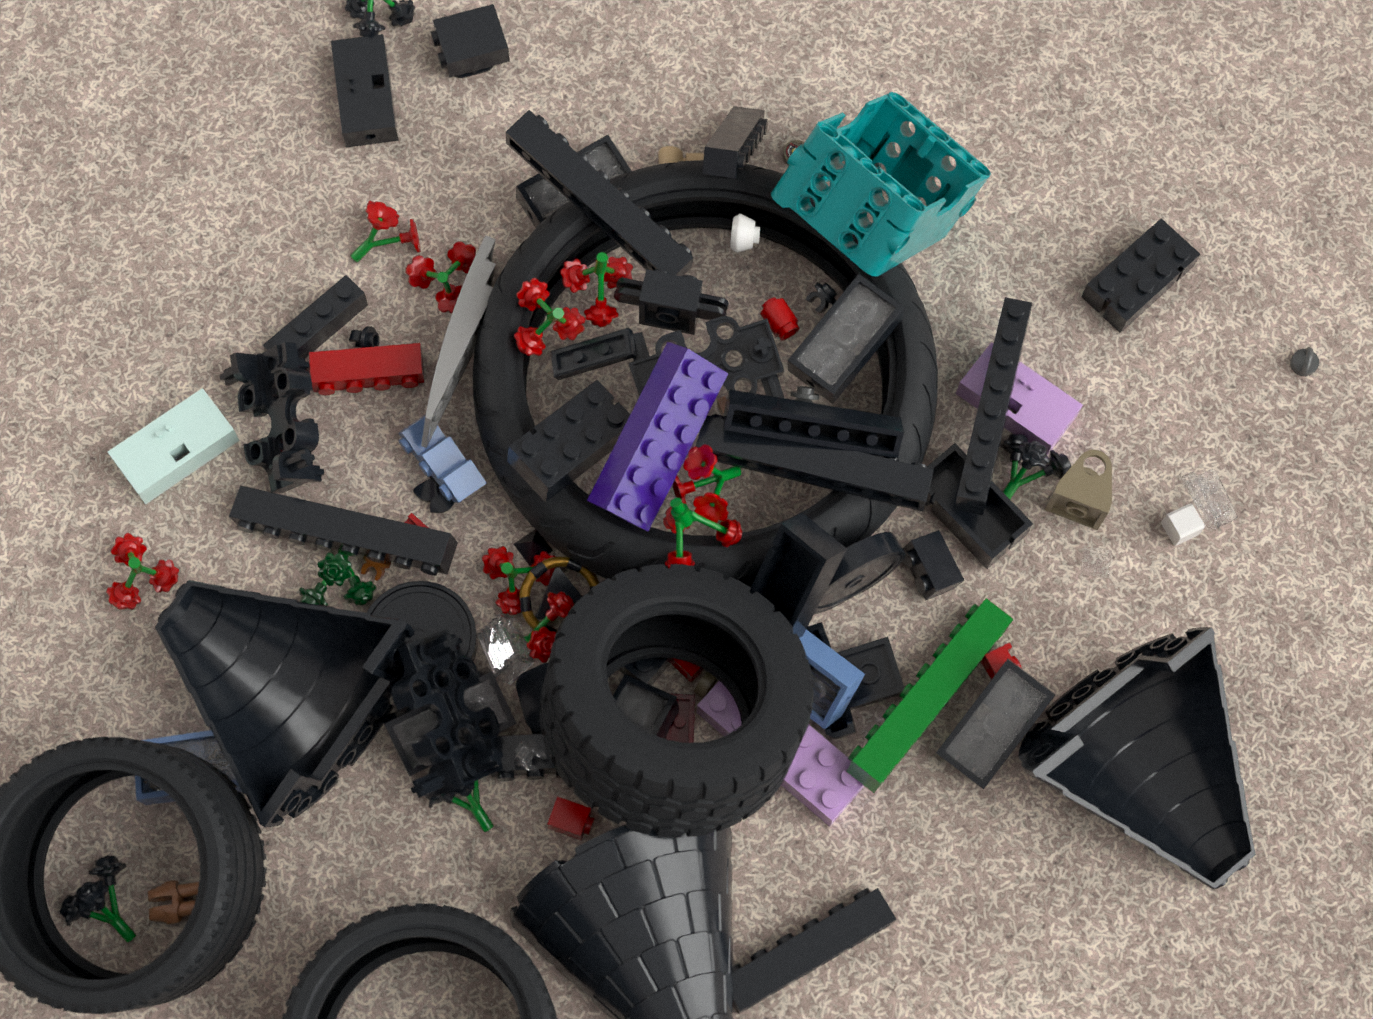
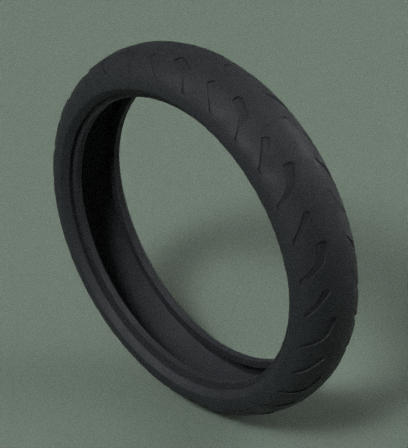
(683, 199)

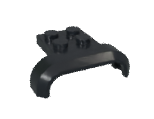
(879, 683)

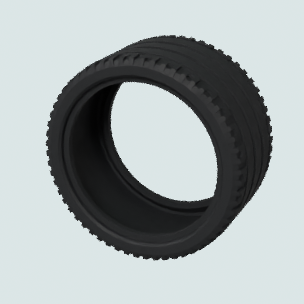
(228, 889)
(411, 930)

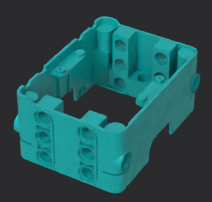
(903, 222)

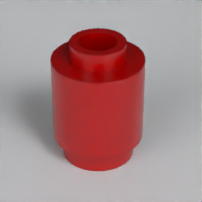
(780, 318)

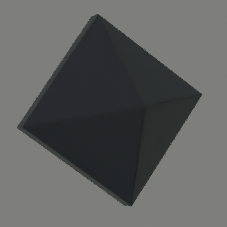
(532, 545)

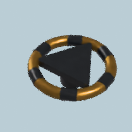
(557, 583)

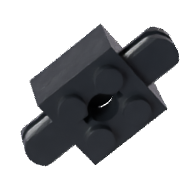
(670, 300)

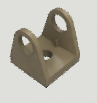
(1083, 493)

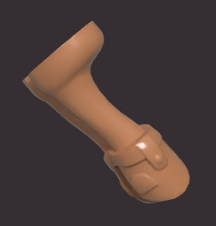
(177, 893)

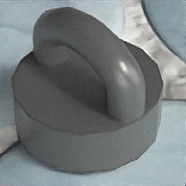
(1304, 362)

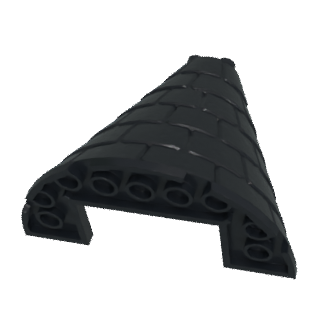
(283, 686)
(1153, 754)
(639, 923)

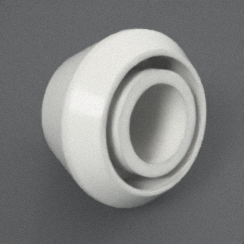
(743, 233)

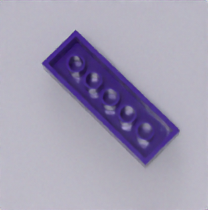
(657, 436)

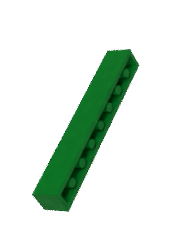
(928, 696)

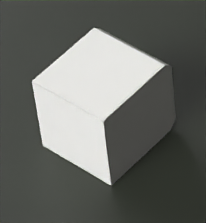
(1182, 524)

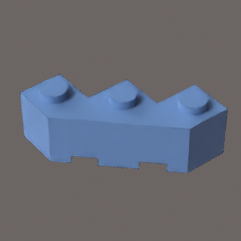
(442, 461)

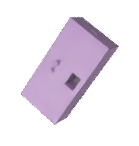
(1035, 407)

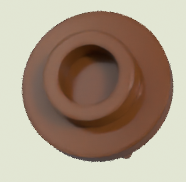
(380, 567)

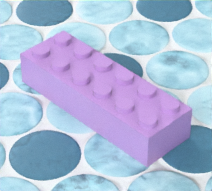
(818, 769)

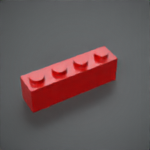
(366, 368)

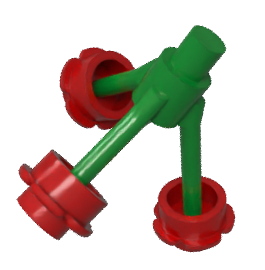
(679, 518)

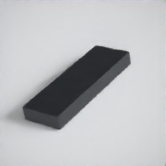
(593, 354)

